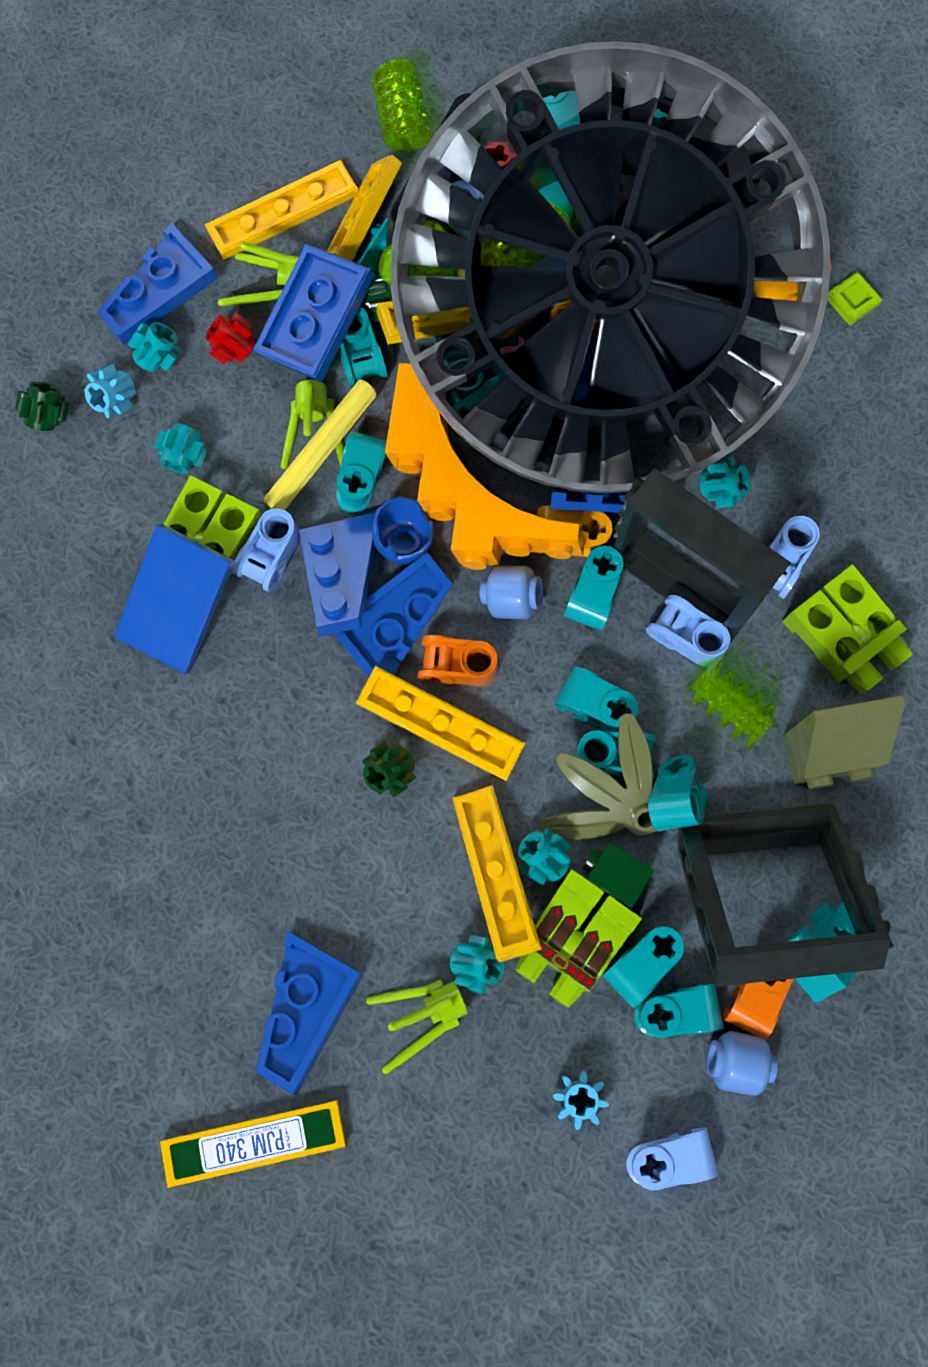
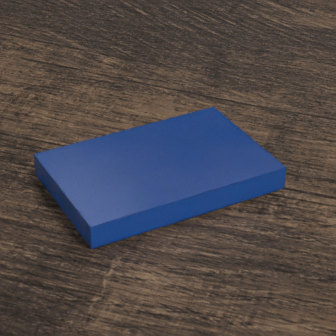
(313, 312)
(173, 598)

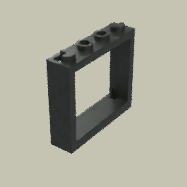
(704, 533)
(790, 959)

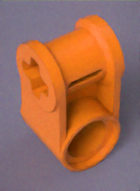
(454, 661)
(757, 1006)

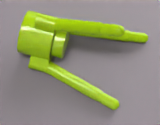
(271, 259)
(310, 406)
(443, 1005)

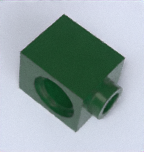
(617, 874)

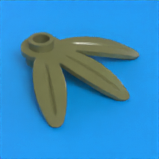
(623, 803)

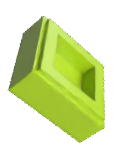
(854, 298)

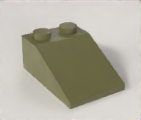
(843, 742)

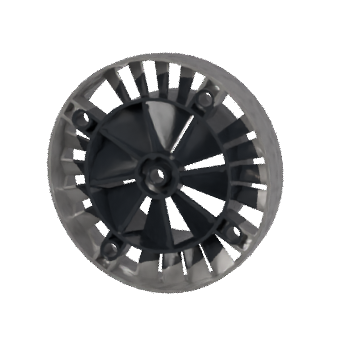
(669, 186)

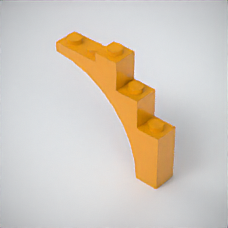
(483, 522)

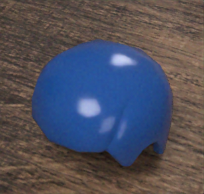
(398, 518)

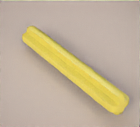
(320, 445)

